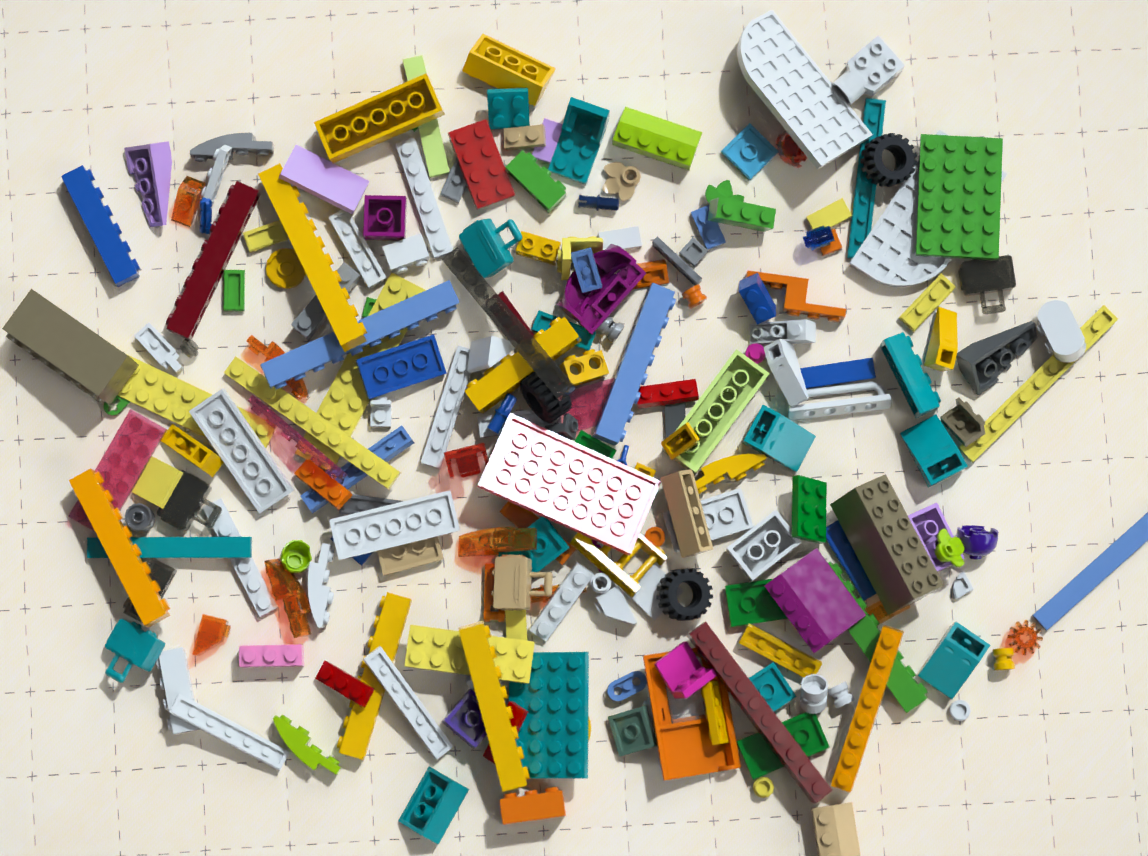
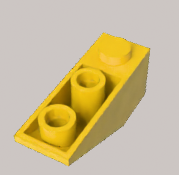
(943, 341)

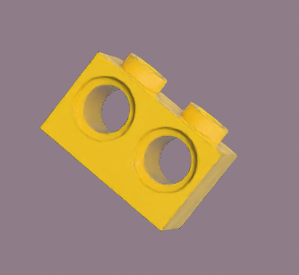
(538, 248)
(585, 372)

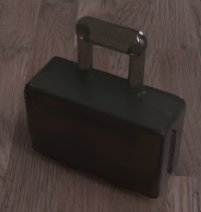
(986, 277)
(186, 503)

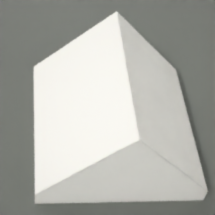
(487, 352)

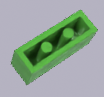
(536, 180)
(741, 214)

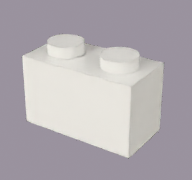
(406, 253)

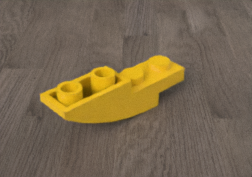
(732, 466)

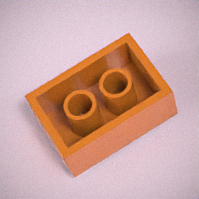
(532, 806)

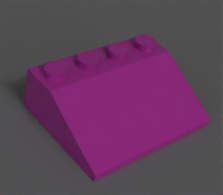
(815, 600)

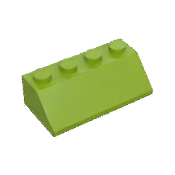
(656, 138)

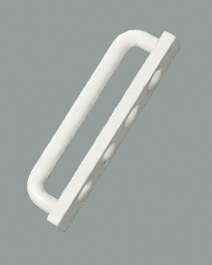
(844, 406)

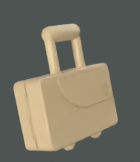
(513, 583)

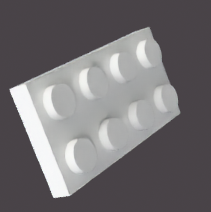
(723, 514)

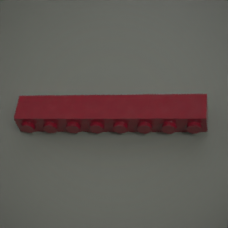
(213, 260)

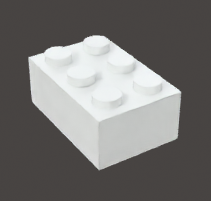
(763, 545)

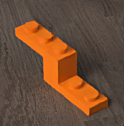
(796, 295)

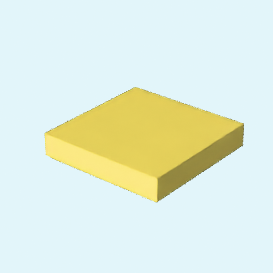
(157, 482)

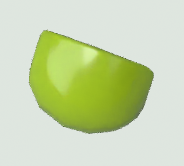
(295, 556)

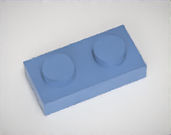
(708, 230)
(586, 270)

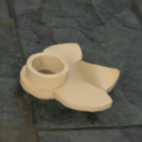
(618, 182)

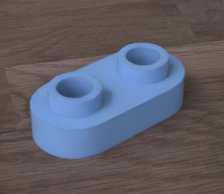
(627, 686)

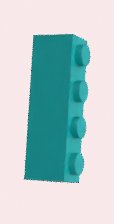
(909, 374)

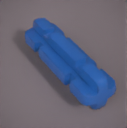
(205, 215)

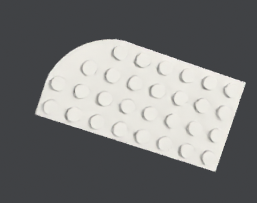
(798, 91)
(891, 245)

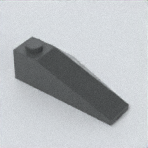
(989, 357)

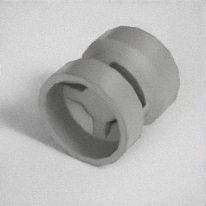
(610, 329)

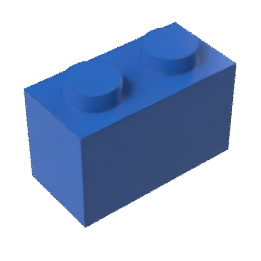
(757, 298)

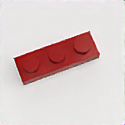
(668, 393)
(345, 683)

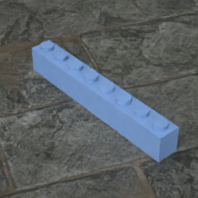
(634, 364)

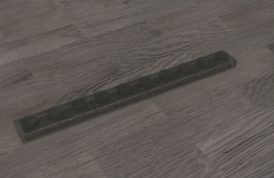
(509, 324)

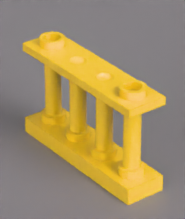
(614, 570)

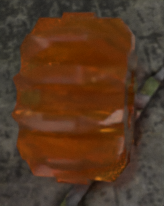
(1028, 644)

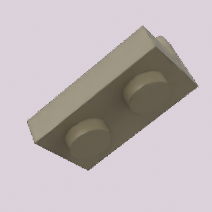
(964, 423)

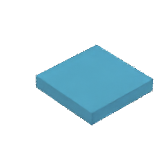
(749, 151)

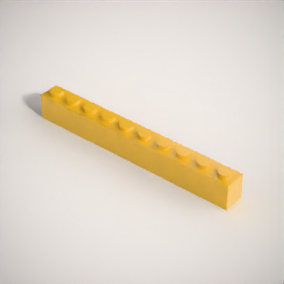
(314, 261)

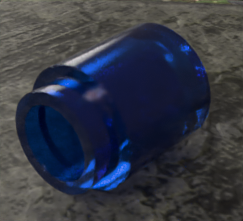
(818, 237)

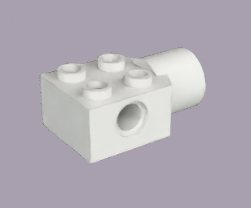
(868, 71)

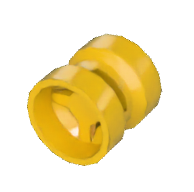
(1003, 659)

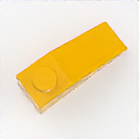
(192, 450)

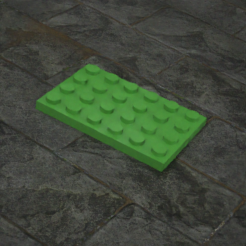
(959, 197)

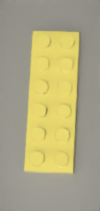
(443, 652)

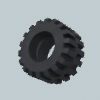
(903, 157)
(542, 400)
(700, 592)

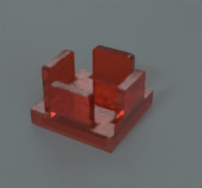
(466, 460)

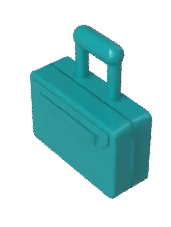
(487, 247)
(133, 645)

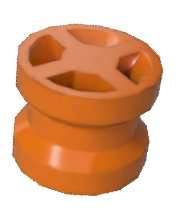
(694, 296)

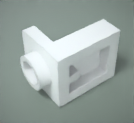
(380, 412)

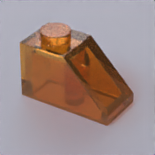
(187, 201)
(210, 634)

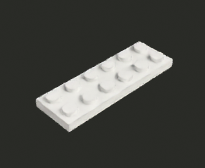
(241, 450)
(394, 525)

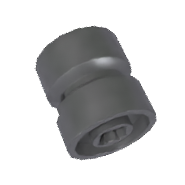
(139, 517)

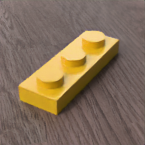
(714, 713)

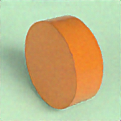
(655, 536)

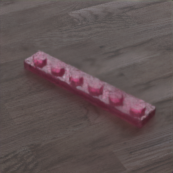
(302, 444)

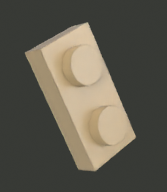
(524, 137)

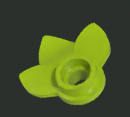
(949, 549)

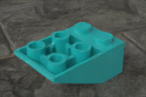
(779, 438)
(933, 450)
(953, 660)

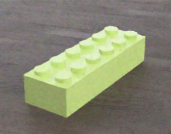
(721, 407)

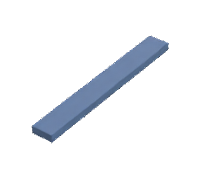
(1093, 574)

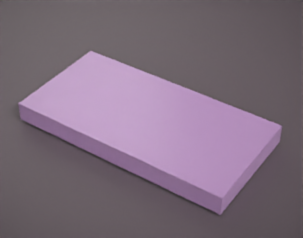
(324, 179)

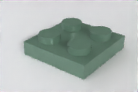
(632, 731)

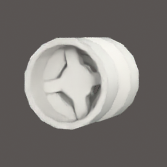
(841, 695)

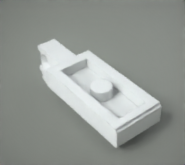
(158, 347)

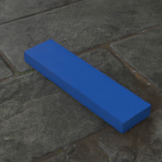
(838, 373)

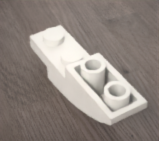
(319, 594)

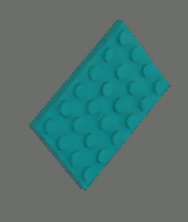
(557, 716)

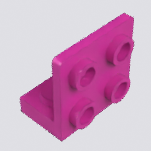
(683, 671)

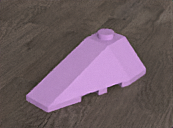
(152, 171)

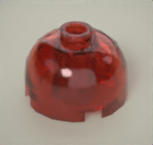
(789, 150)

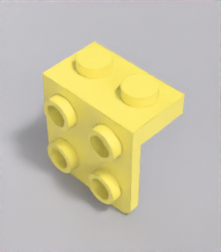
(574, 244)

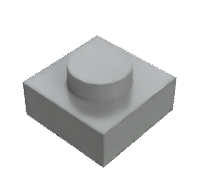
(693, 251)

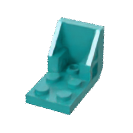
(579, 140)

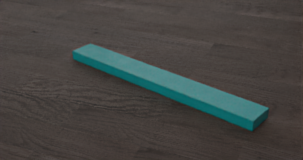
(865, 190)
(182, 547)

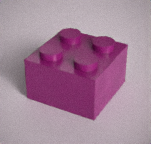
(385, 217)

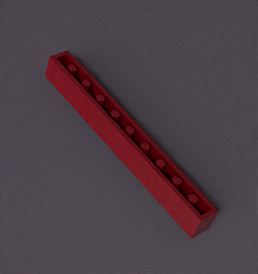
(759, 713)

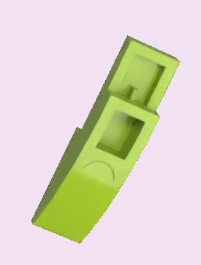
(297, 741)

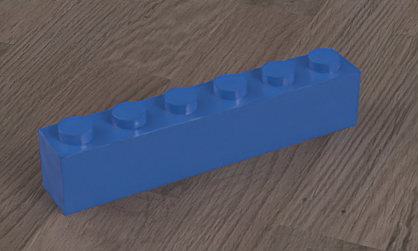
(100, 225)

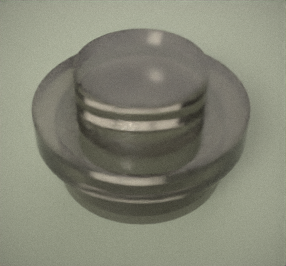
(189, 348)

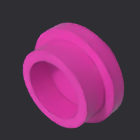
(755, 353)

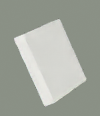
(647, 593)

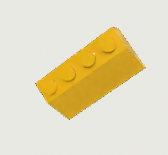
(507, 68)

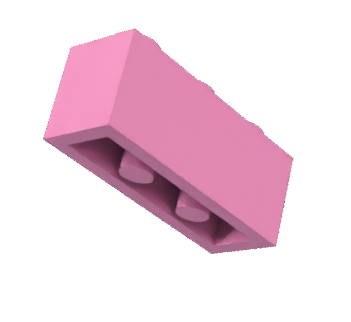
(271, 656)

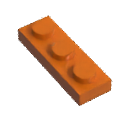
(323, 484)

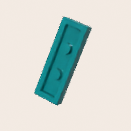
(543, 322)

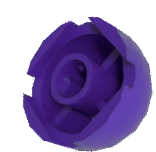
(977, 540)

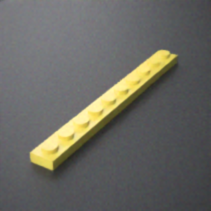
(1035, 387)
(313, 423)

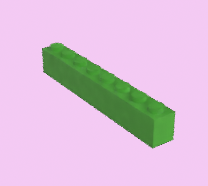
(866, 635)

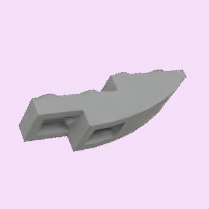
(240, 142)

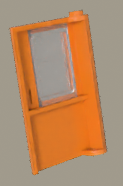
(683, 734)

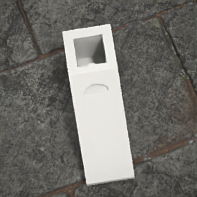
(791, 331)
(786, 370)

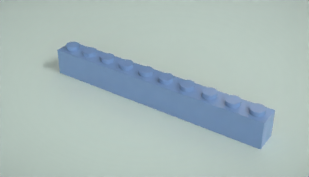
(378, 326)

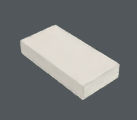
(625, 238)

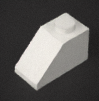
(615, 606)

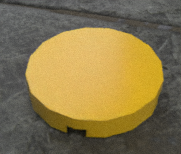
(285, 269)

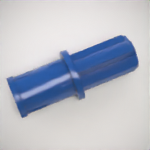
(502, 413)

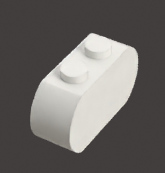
(1061, 331)

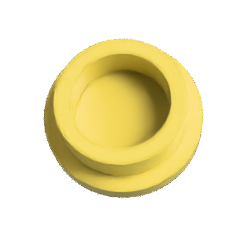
(763, 787)

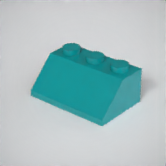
(433, 805)

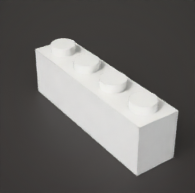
(175, 681)

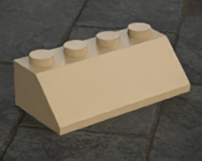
(835, 830)

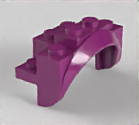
(605, 299)

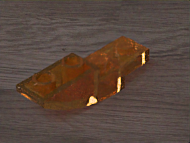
(273, 350)
(497, 540)
(288, 588)

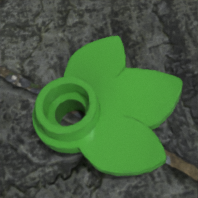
(723, 190)

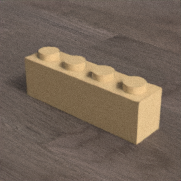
(686, 513)

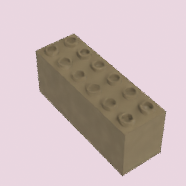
(69, 348)
(886, 544)

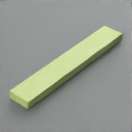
(430, 131)

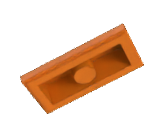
(655, 273)

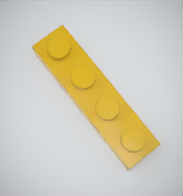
(779, 651)

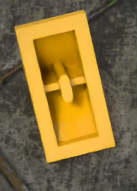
(680, 441)

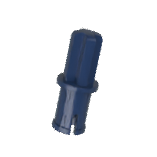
(599, 202)

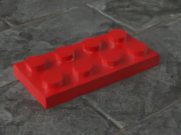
(481, 164)

